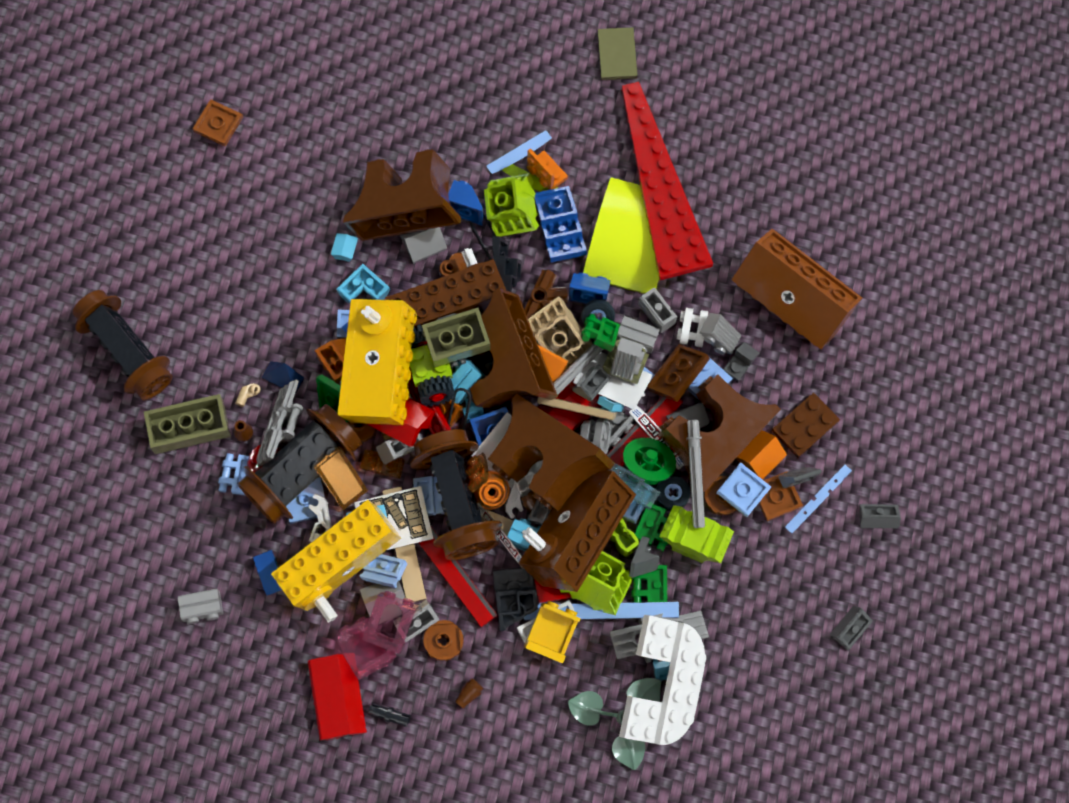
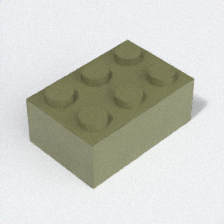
(456, 337)

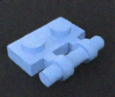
(229, 464)

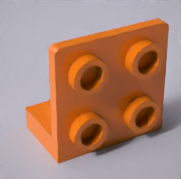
(546, 169)

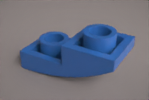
(265, 566)

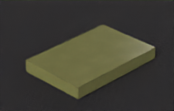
(617, 53)

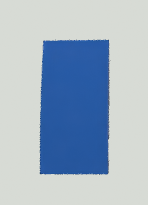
(560, 224)

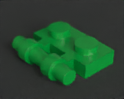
(606, 332)
(650, 524)
(656, 586)

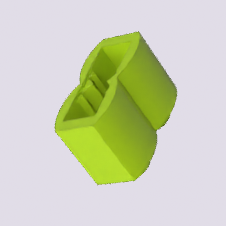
(624, 539)

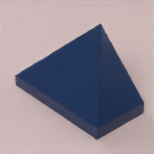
(281, 374)

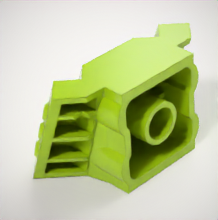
(511, 205)
(696, 543)
(604, 585)

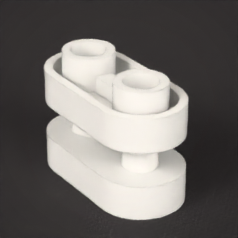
(684, 334)

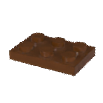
(678, 372)
(805, 425)

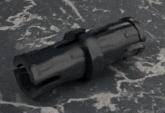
(389, 714)

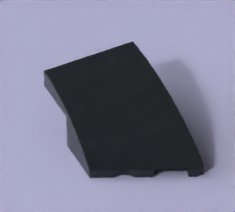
(508, 267)
(513, 595)

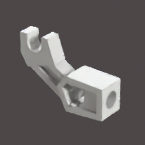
(515, 494)
(322, 513)

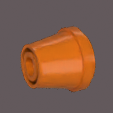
(502, 491)

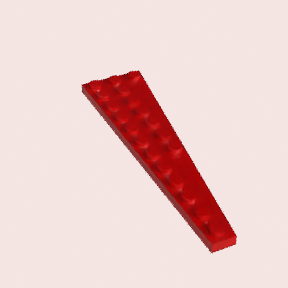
(672, 225)

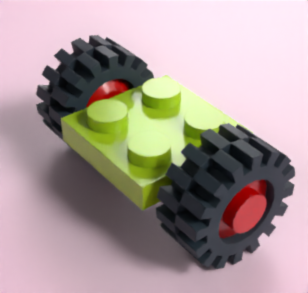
(432, 382)

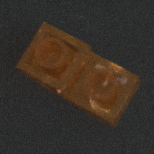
(372, 462)
(478, 471)

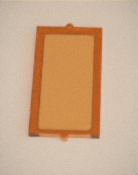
(341, 478)

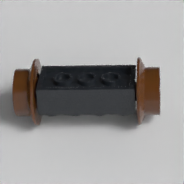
(100, 316)

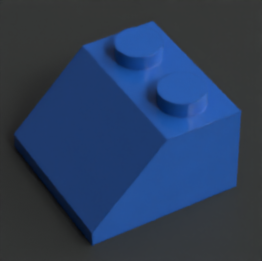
(465, 202)
(587, 288)
(485, 423)

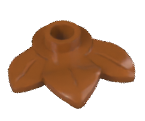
(455, 262)

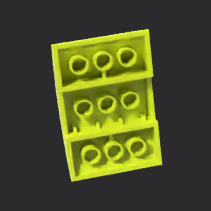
(622, 240)

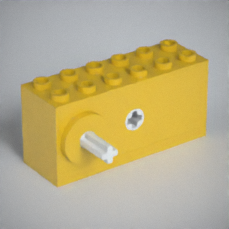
(377, 362)
(335, 558)

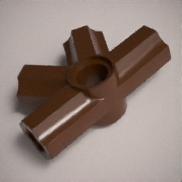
(544, 288)

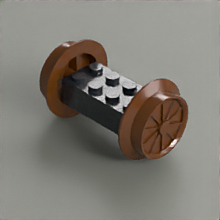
(445, 457)
(294, 465)

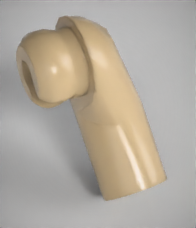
(247, 392)

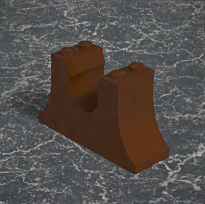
(397, 208)
(516, 356)
(734, 427)
(539, 437)

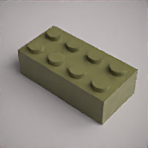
(187, 424)

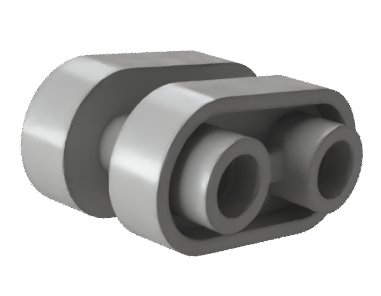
(597, 433)

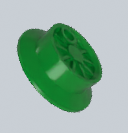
(649, 460)

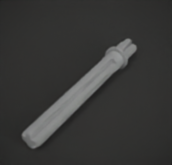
(576, 367)
(696, 473)

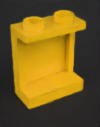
(552, 631)

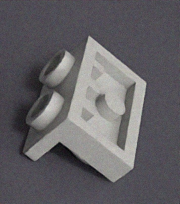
(619, 425)

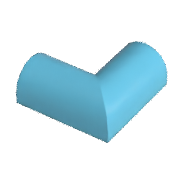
(363, 280)

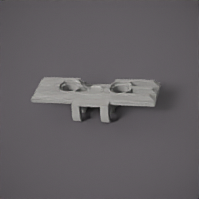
(283, 413)
(626, 645)

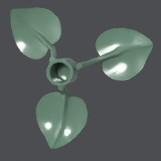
(587, 709)

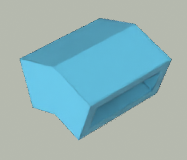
(344, 247)

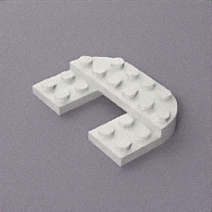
(671, 718)

